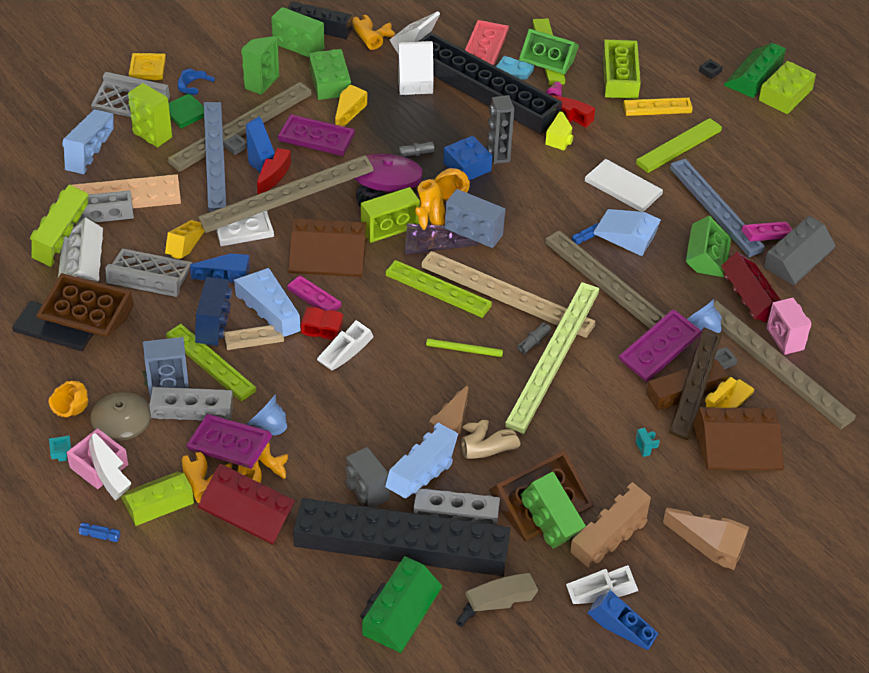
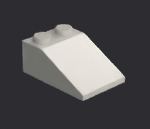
(415, 30)
(415, 68)

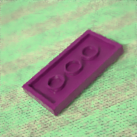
(316, 135)
(660, 345)
(229, 441)

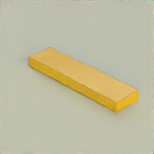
(657, 106)

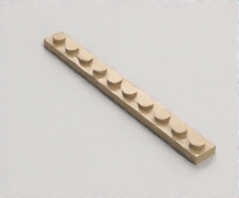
(500, 290)

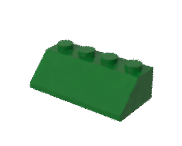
(756, 69)
(401, 605)

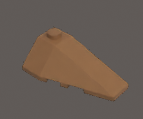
(716, 539)

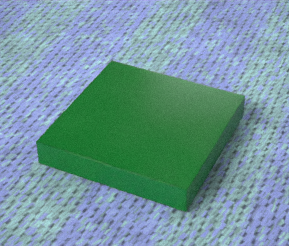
(185, 111)

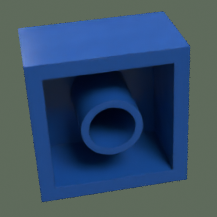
(468, 157)

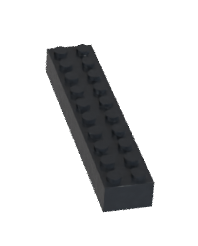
(483, 81)
(399, 534)

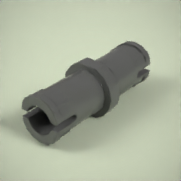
(416, 149)
(534, 338)

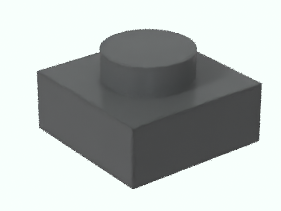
(235, 144)
(725, 358)

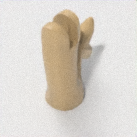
(474, 446)

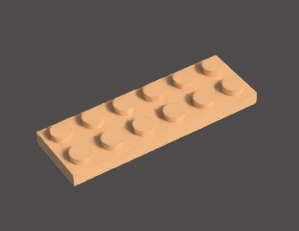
(144, 191)

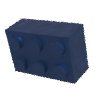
(212, 311)

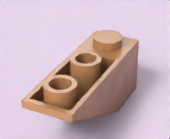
(452, 412)

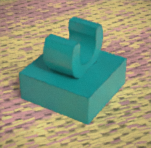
(644, 441)
(59, 447)

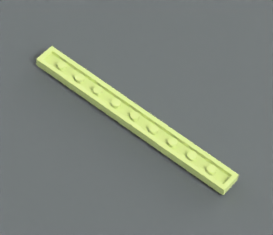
(552, 358)

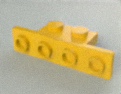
(729, 394)

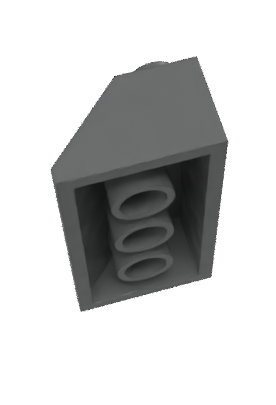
(800, 251)

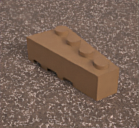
(612, 526)

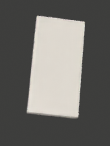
(623, 185)

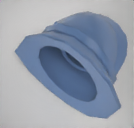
(707, 317)
(270, 418)

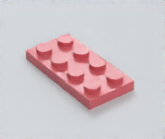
(487, 40)

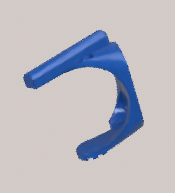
(188, 76)

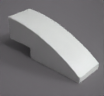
(345, 346)
(108, 467)
(592, 586)

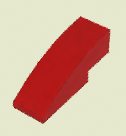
(577, 111)
(273, 170)

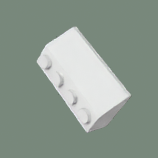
(82, 251)

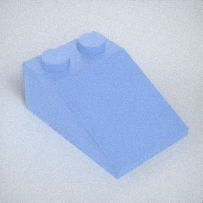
(628, 229)

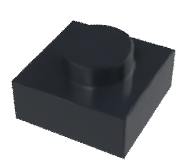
(710, 69)

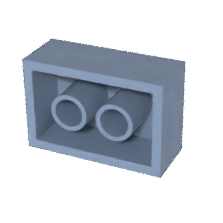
(474, 218)
(165, 363)

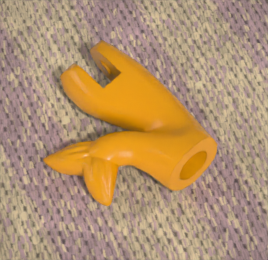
(371, 38)
(431, 204)
(275, 463)
(196, 472)

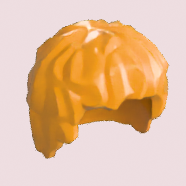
(450, 181)
(69, 399)

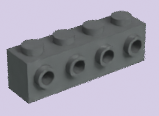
(500, 129)

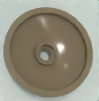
(121, 415)

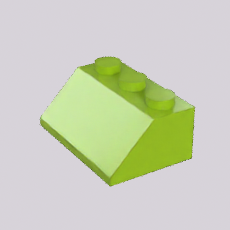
(158, 497)

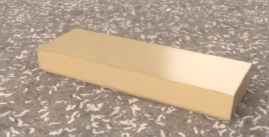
(252, 337)

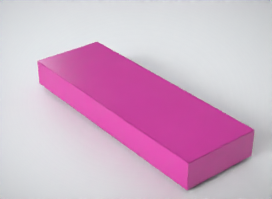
(766, 231)
(313, 294)

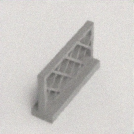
(119, 84)
(149, 279)

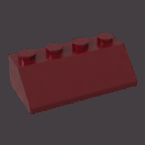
(751, 285)
(246, 504)

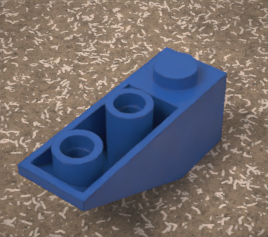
(258, 144)
(222, 267)
(622, 620)

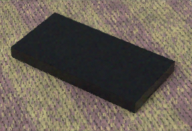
(48, 331)

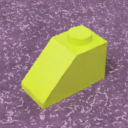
(559, 132)

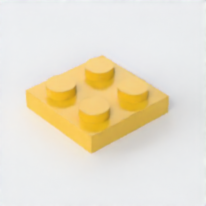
(147, 66)

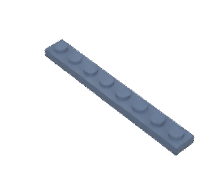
(214, 156)
(715, 206)

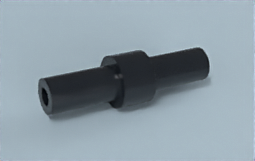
(372, 599)
(467, 613)

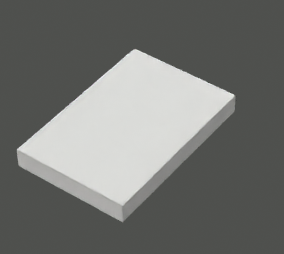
(246, 230)

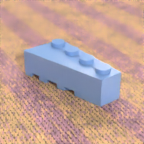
(270, 301)
(423, 462)

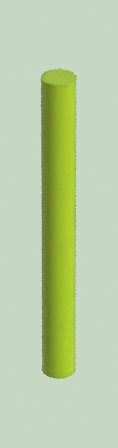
(464, 347)

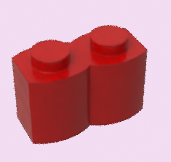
(321, 323)

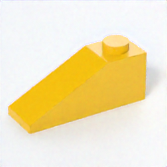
(350, 104)
(183, 239)

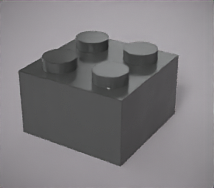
(367, 478)

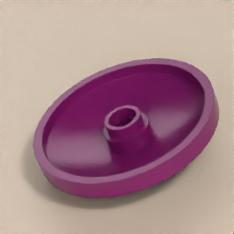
(391, 173)

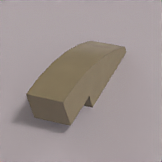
(502, 592)

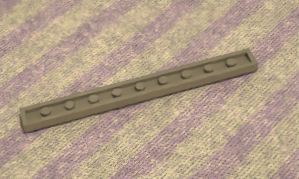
(238, 126)
(285, 193)
(604, 279)
(784, 369)

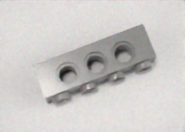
(108, 207)
(190, 403)
(457, 506)

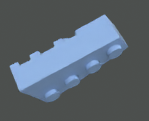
(86, 140)

